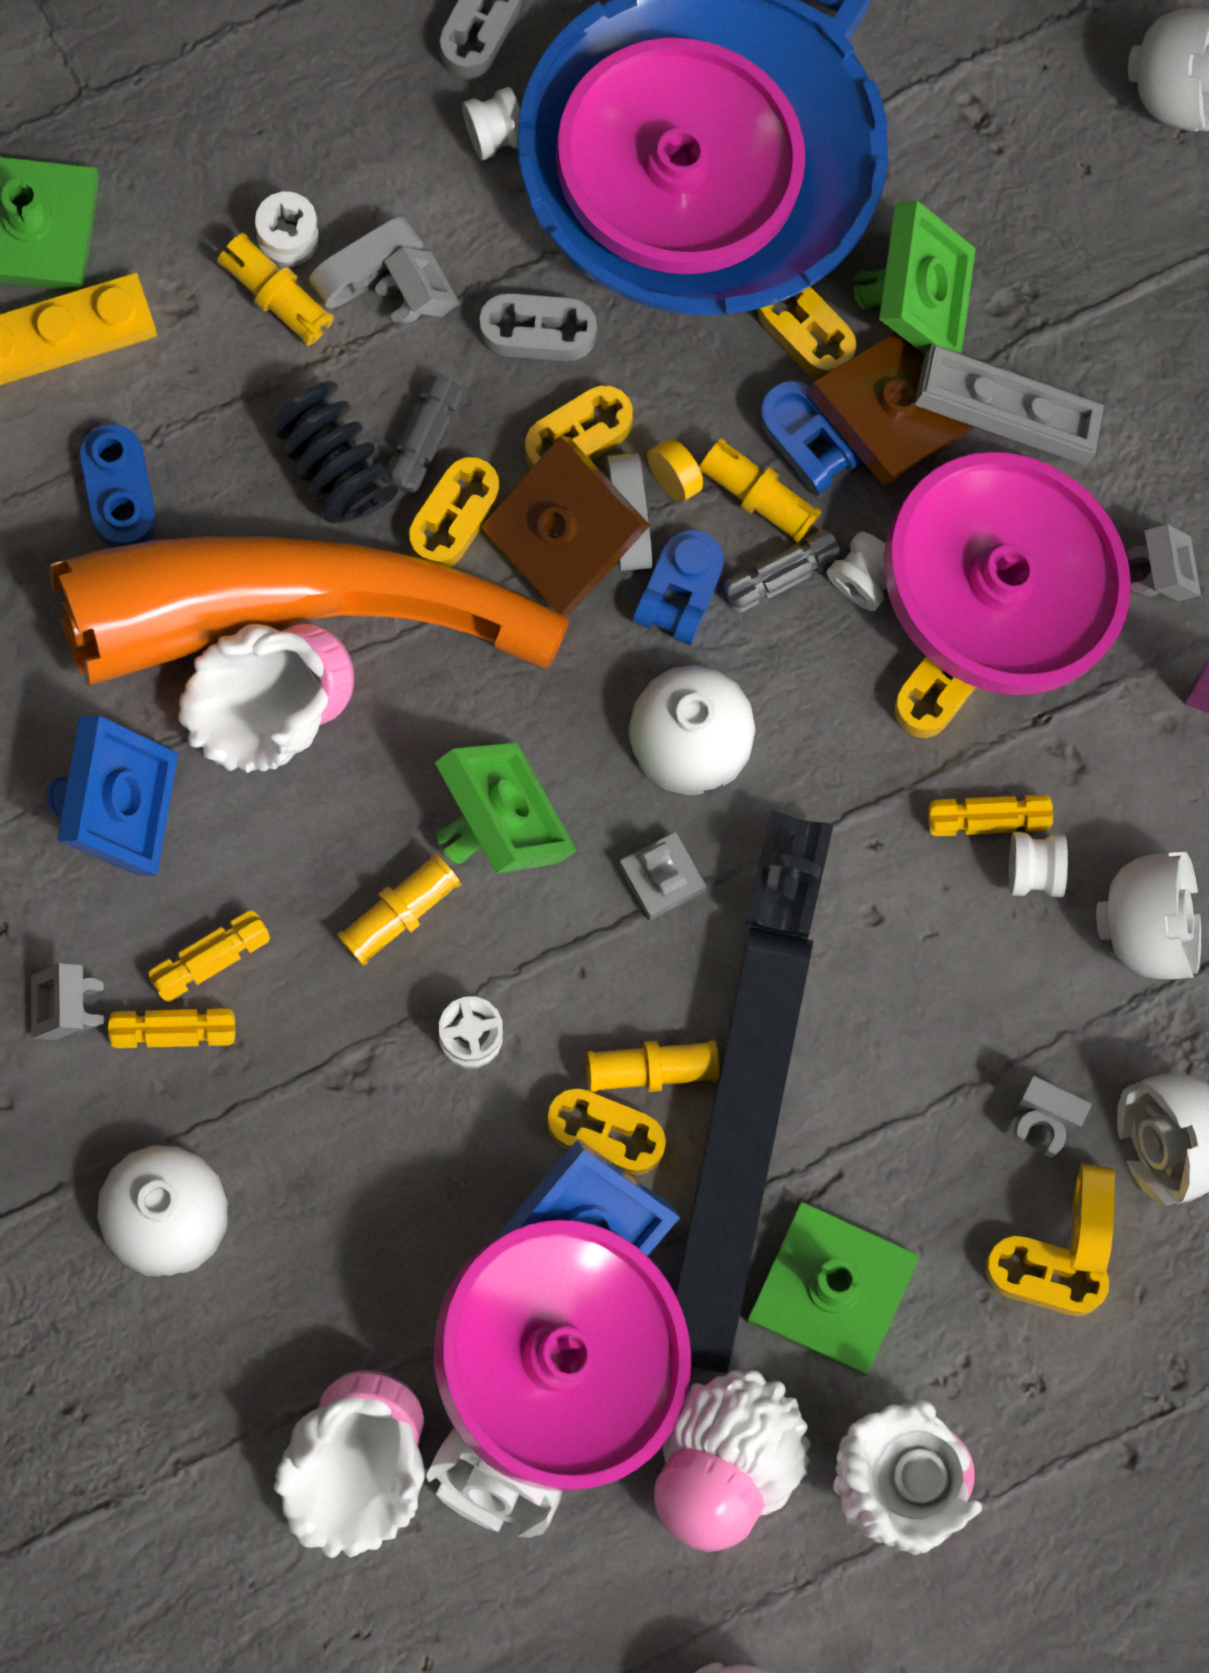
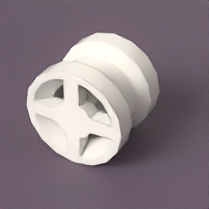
(492, 122)
(289, 243)
(861, 572)
(1038, 864)
(469, 1019)

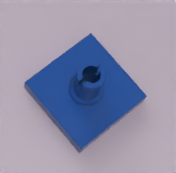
(115, 796)
(597, 1193)

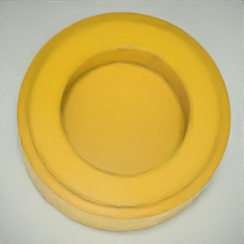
(675, 470)

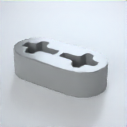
(491, 36)
(362, 262)
(537, 313)
(626, 475)

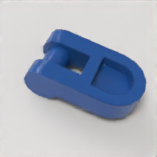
(793, 422)
(687, 566)

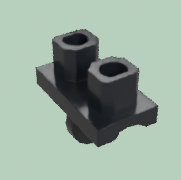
(789, 875)

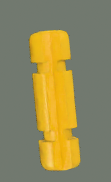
(990, 815)
(209, 955)
(172, 1028)

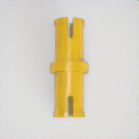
(275, 289)
(760, 490)
(399, 909)
(652, 1066)

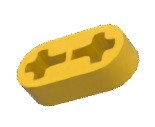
(796, 336)
(577, 414)
(443, 504)
(947, 705)
(611, 1117)
(1092, 1218)
(1043, 1291)

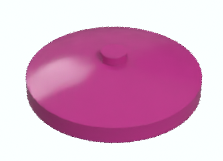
(680, 155)
(1007, 573)
(562, 1356)

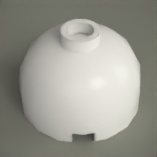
(1175, 69)
(692, 730)
(1154, 917)
(1171, 1136)
(162, 1211)
(485, 1494)

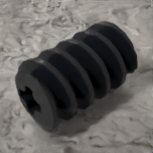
(329, 457)

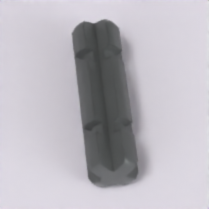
(423, 433)
(782, 571)

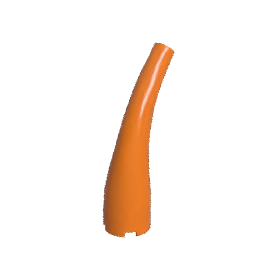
(182, 594)

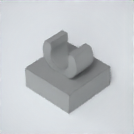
(421, 283)
(1171, 564)
(662, 876)
(59, 1001)
(1052, 1108)

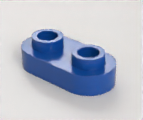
(116, 485)

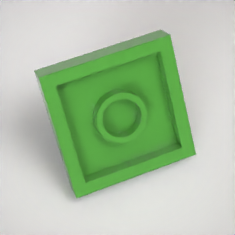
(46, 223)
(924, 282)
(501, 810)
(833, 1289)

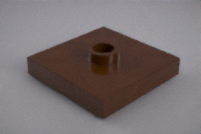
(875, 411)
(565, 526)

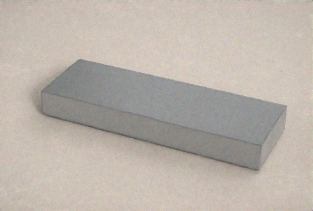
(1009, 405)

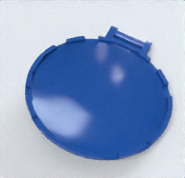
(830, 95)

